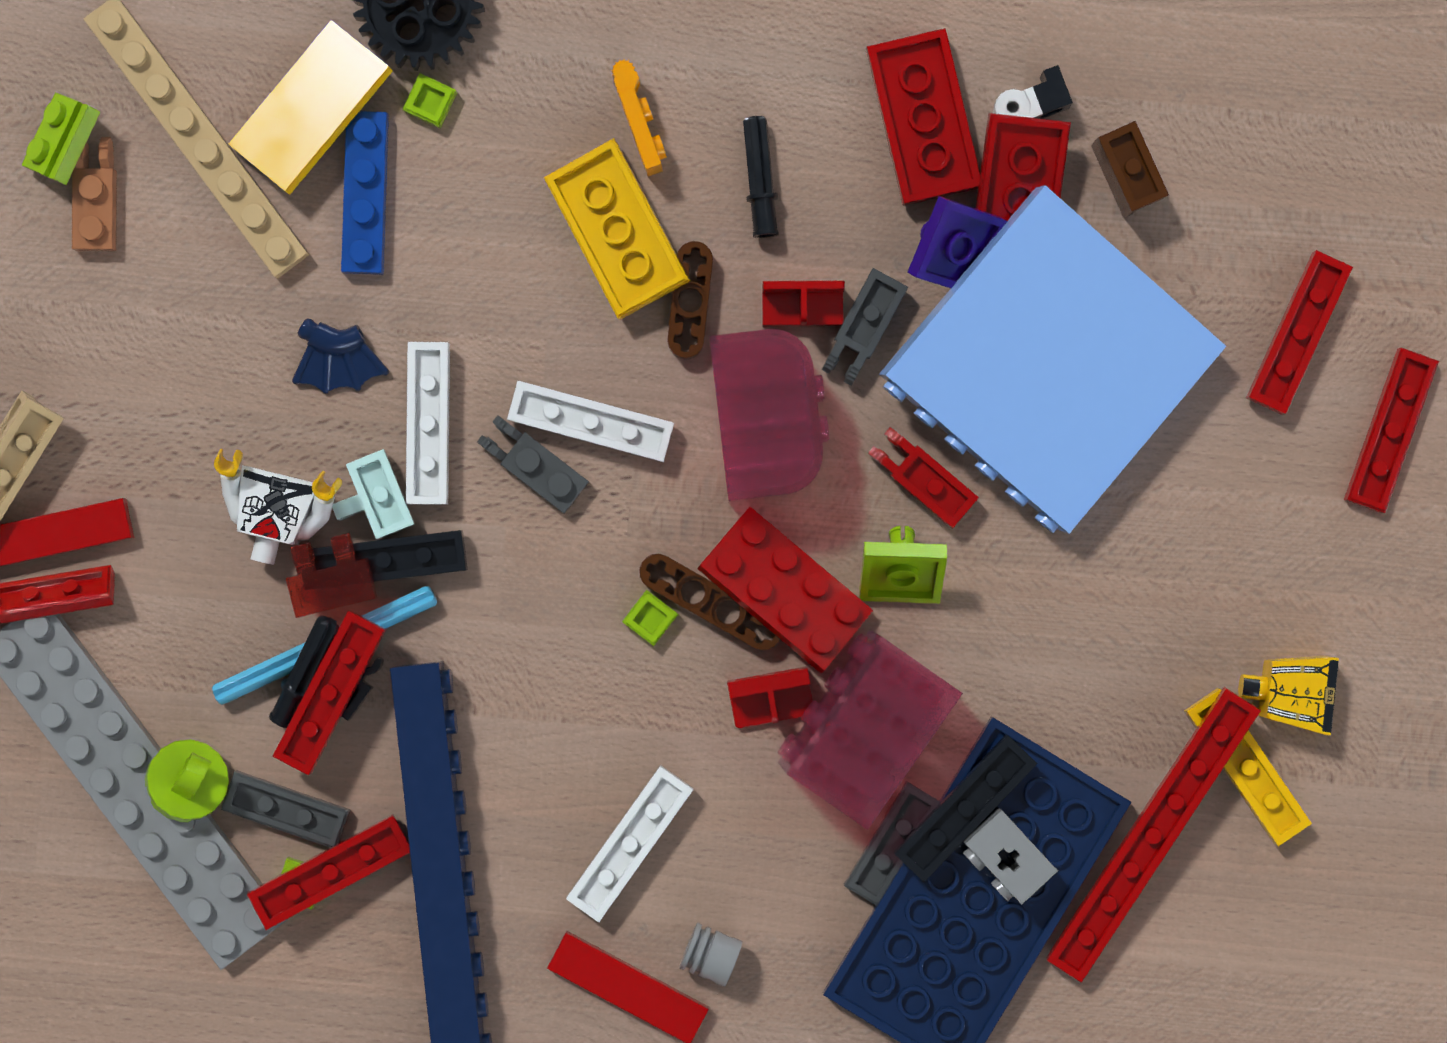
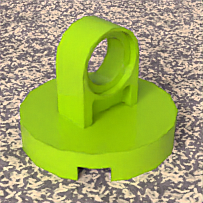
(186, 780)

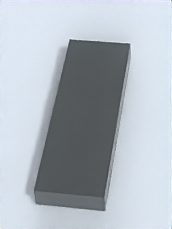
(285, 809)
(878, 862)

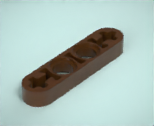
(707, 606)

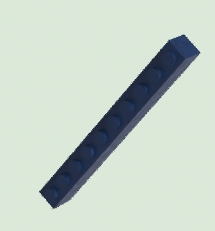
(439, 853)

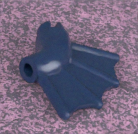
(336, 358)

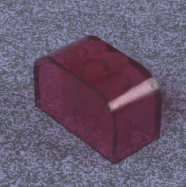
(767, 413)

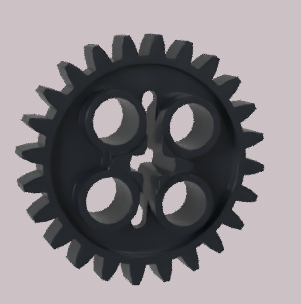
(434, 37)

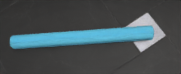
(283, 663)

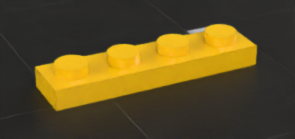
(1258, 782)

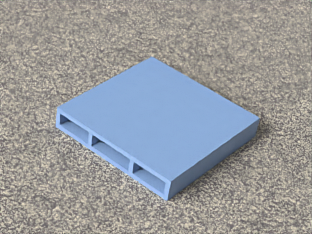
(1051, 361)

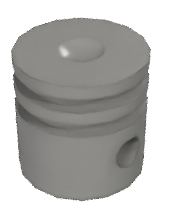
(711, 954)

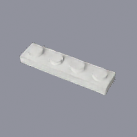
(590, 421)
(427, 423)
(629, 843)

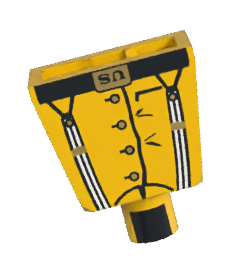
(1295, 691)

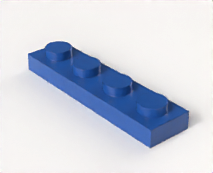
(365, 194)

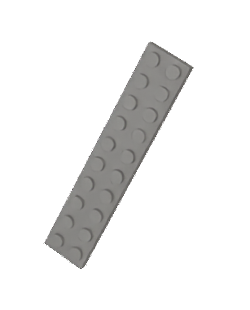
(110, 758)

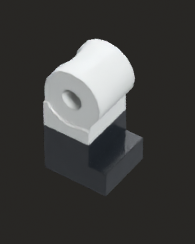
(1037, 101)

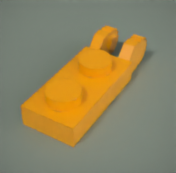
(638, 114)

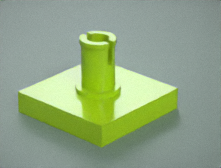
(902, 570)

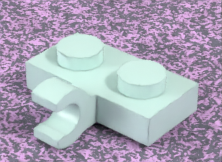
(377, 496)

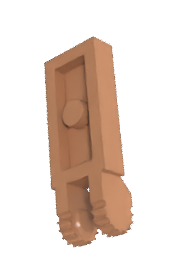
(94, 201)

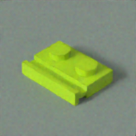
(60, 138)

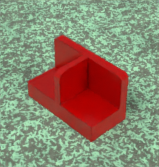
(802, 303)
(770, 697)

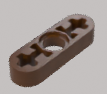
(697, 332)

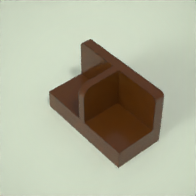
(1129, 169)

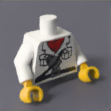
(273, 505)

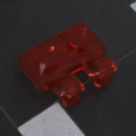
(332, 586)

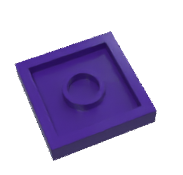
(952, 241)

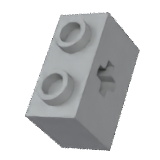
(1030, 865)

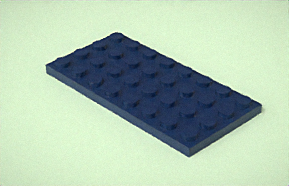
(952, 950)

